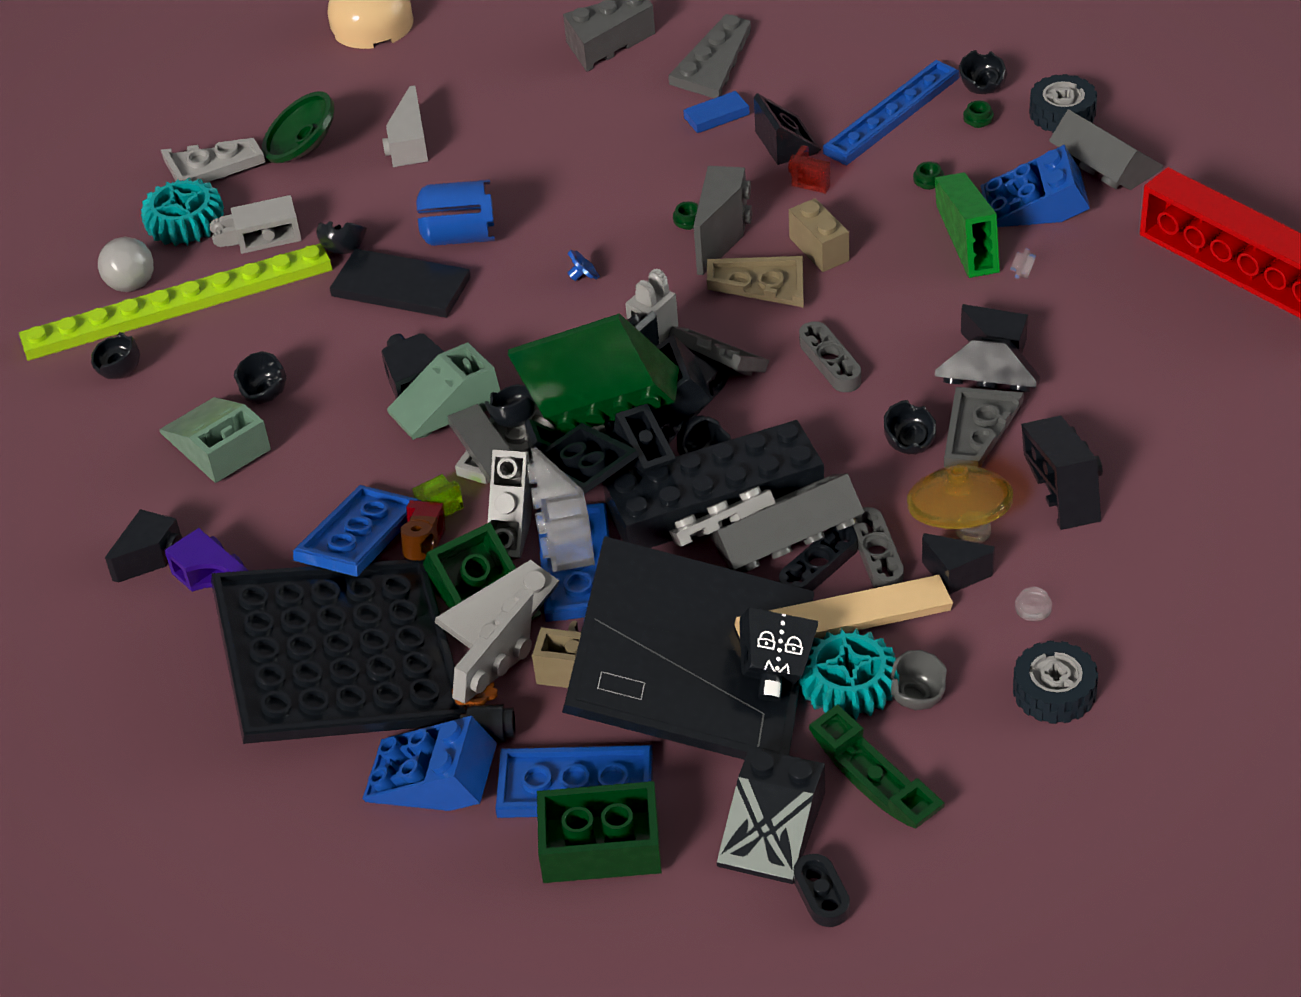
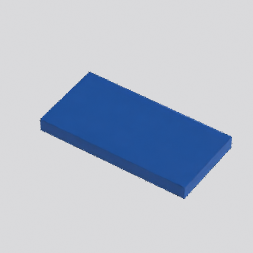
(355, 531)
(575, 584)
(538, 769)

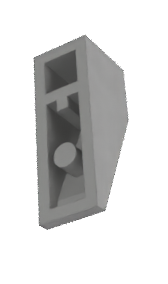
(406, 133)

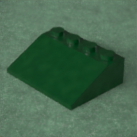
(594, 373)

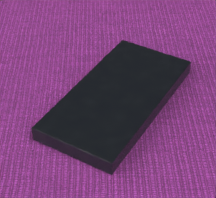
(400, 282)

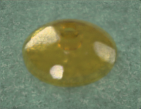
(960, 497)

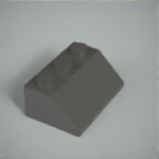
(1103, 152)

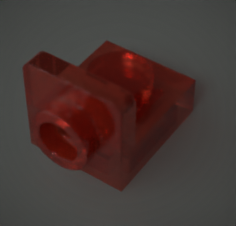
(809, 172)

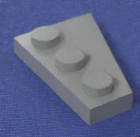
(478, 612)

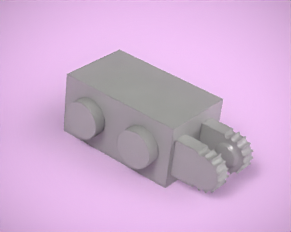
(257, 225)
(656, 297)

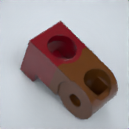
(423, 528)

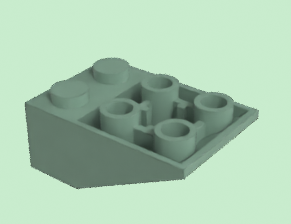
(443, 388)
(219, 437)

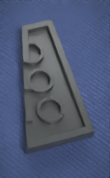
(710, 61)

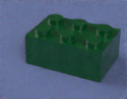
(598, 832)

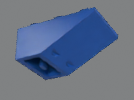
(1038, 191)
(433, 767)

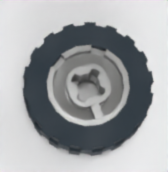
(1056, 95)
(1051, 699)

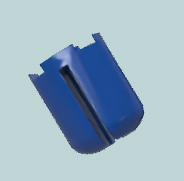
(455, 198)

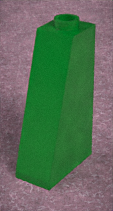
(969, 223)

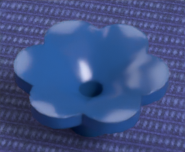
(581, 267)

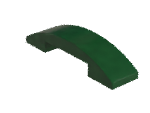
(871, 772)

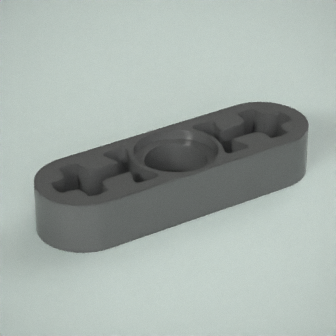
(829, 344)
(881, 537)

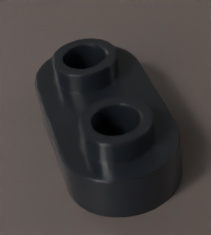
(822, 893)

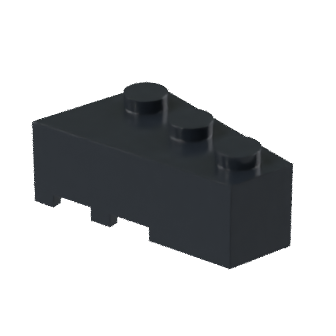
(1066, 468)

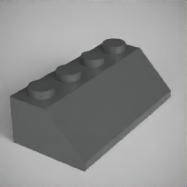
(791, 519)

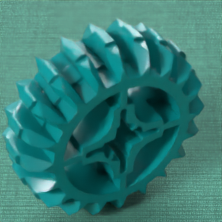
(181, 211)
(849, 672)

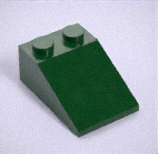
(468, 565)

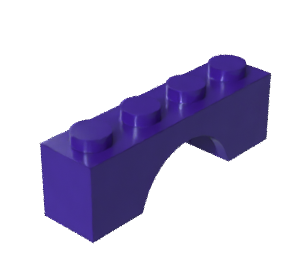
(197, 557)

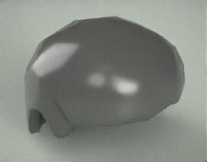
(920, 680)

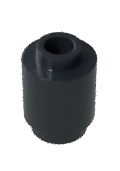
(495, 719)

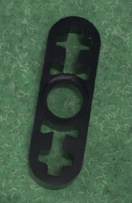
(823, 548)

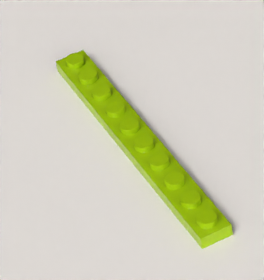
(174, 301)

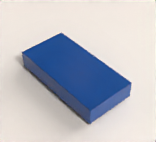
(716, 112)

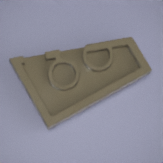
(759, 278)

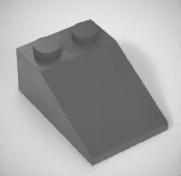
(721, 213)

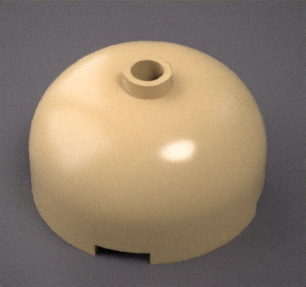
(369, 21)

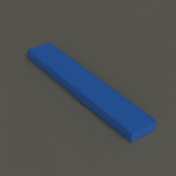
(890, 112)

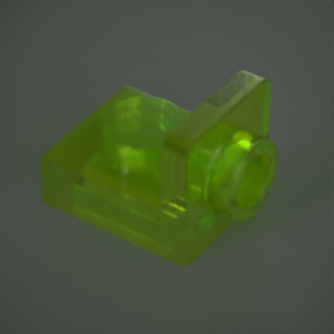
(440, 491)

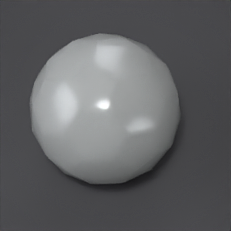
(125, 264)

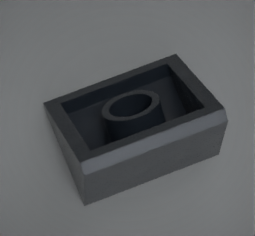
(781, 130)

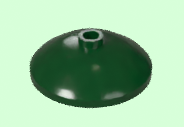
(299, 128)

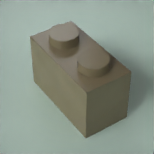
(819, 235)

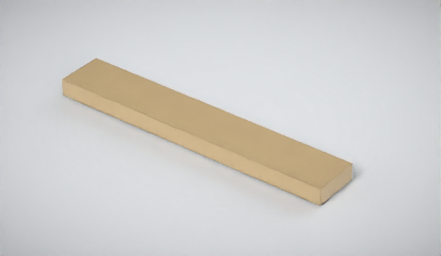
(873, 606)

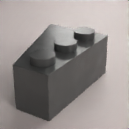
(606, 27)

